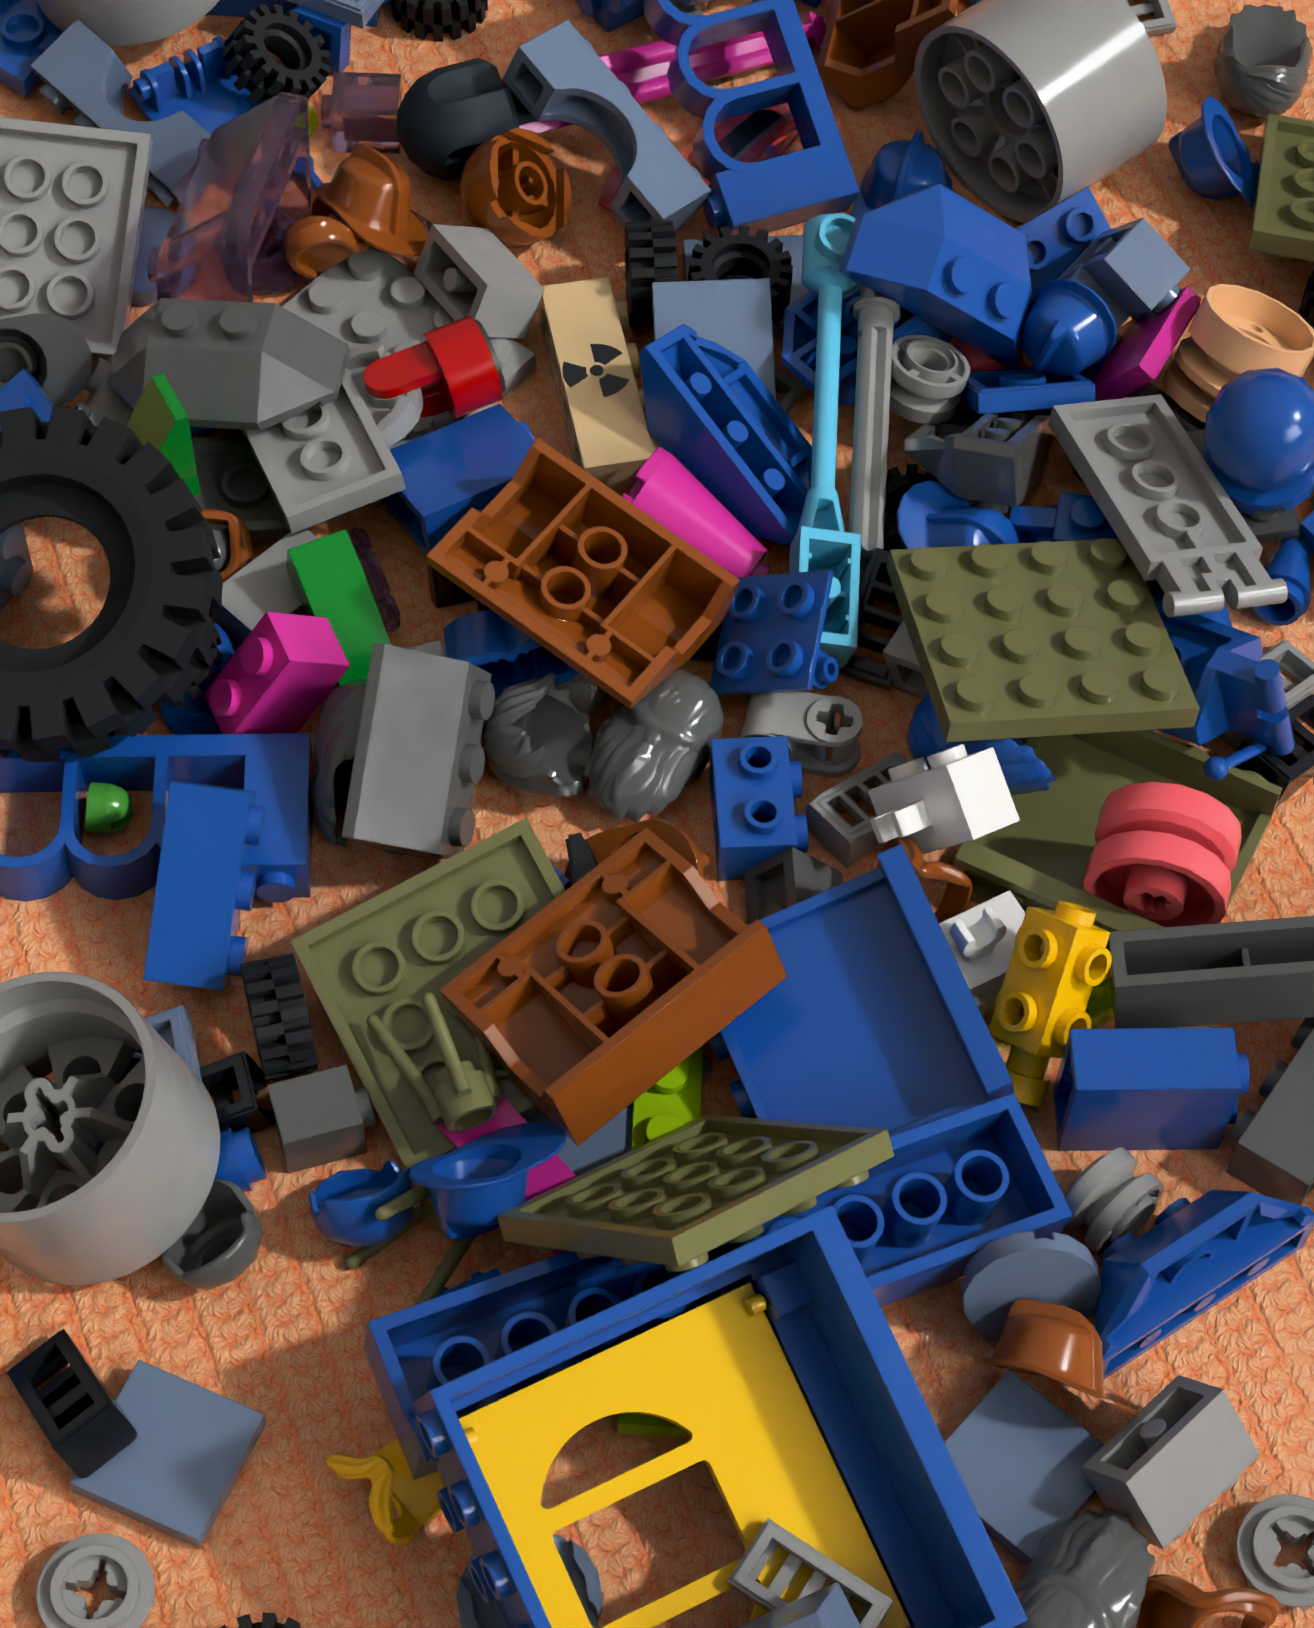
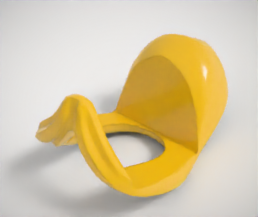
(393, 1482)

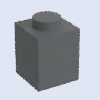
(320, 1118)

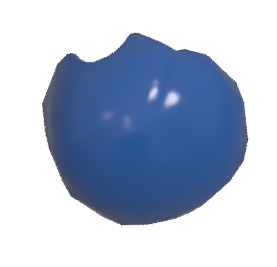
(347, 1203)

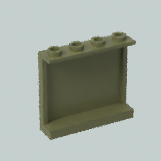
(1050, 846)

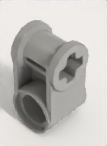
(809, 728)

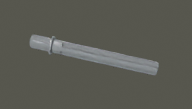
(871, 417)

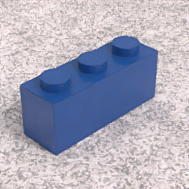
(203, 885)

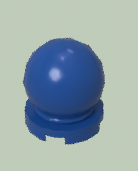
(1262, 440)

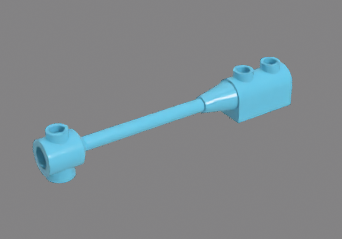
(821, 533)

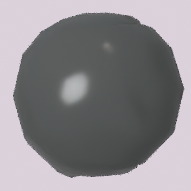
(218, 1242)

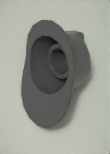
(49, 351)

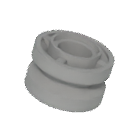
(926, 379)
(1112, 1199)

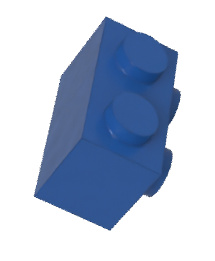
(753, 802)

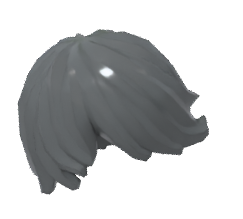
(538, 739)

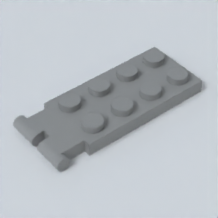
(1165, 504)

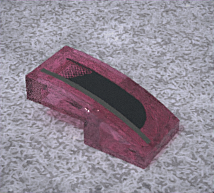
(756, 135)

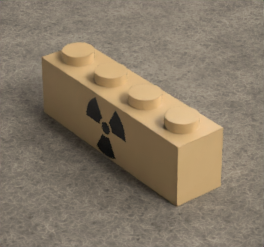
(597, 380)

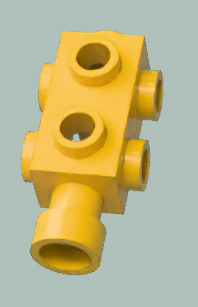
(1047, 991)

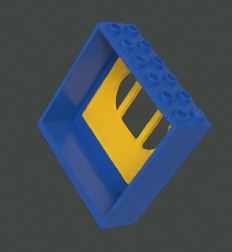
(785, 1400)

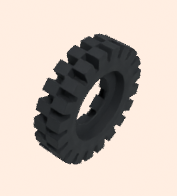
(157, 589)

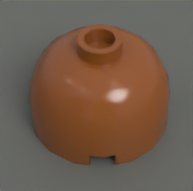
(515, 188)

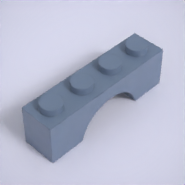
(92, 82)
(568, 82)

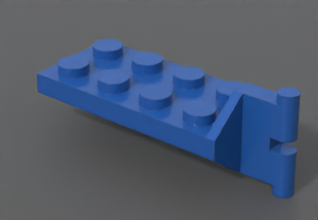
(1229, 683)

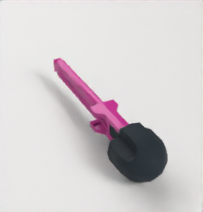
(468, 102)

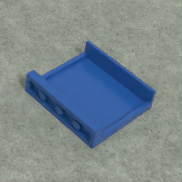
(869, 1016)

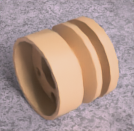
(1234, 334)

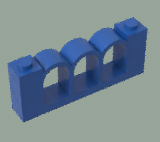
(777, 189)
(272, 764)

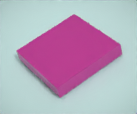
(1144, 348)

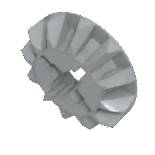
(1257, 1548)
(78, 1566)

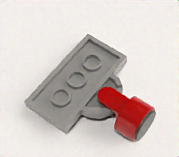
(339, 451)

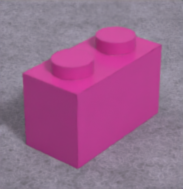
(277, 675)

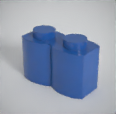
(501, 650)

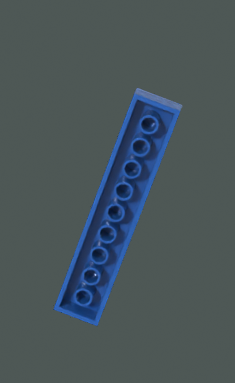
(908, 1223)

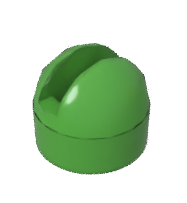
(107, 808)

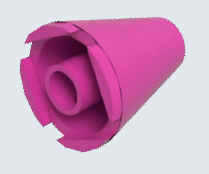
(690, 511)

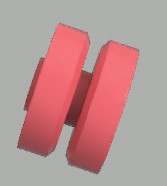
(1164, 854)

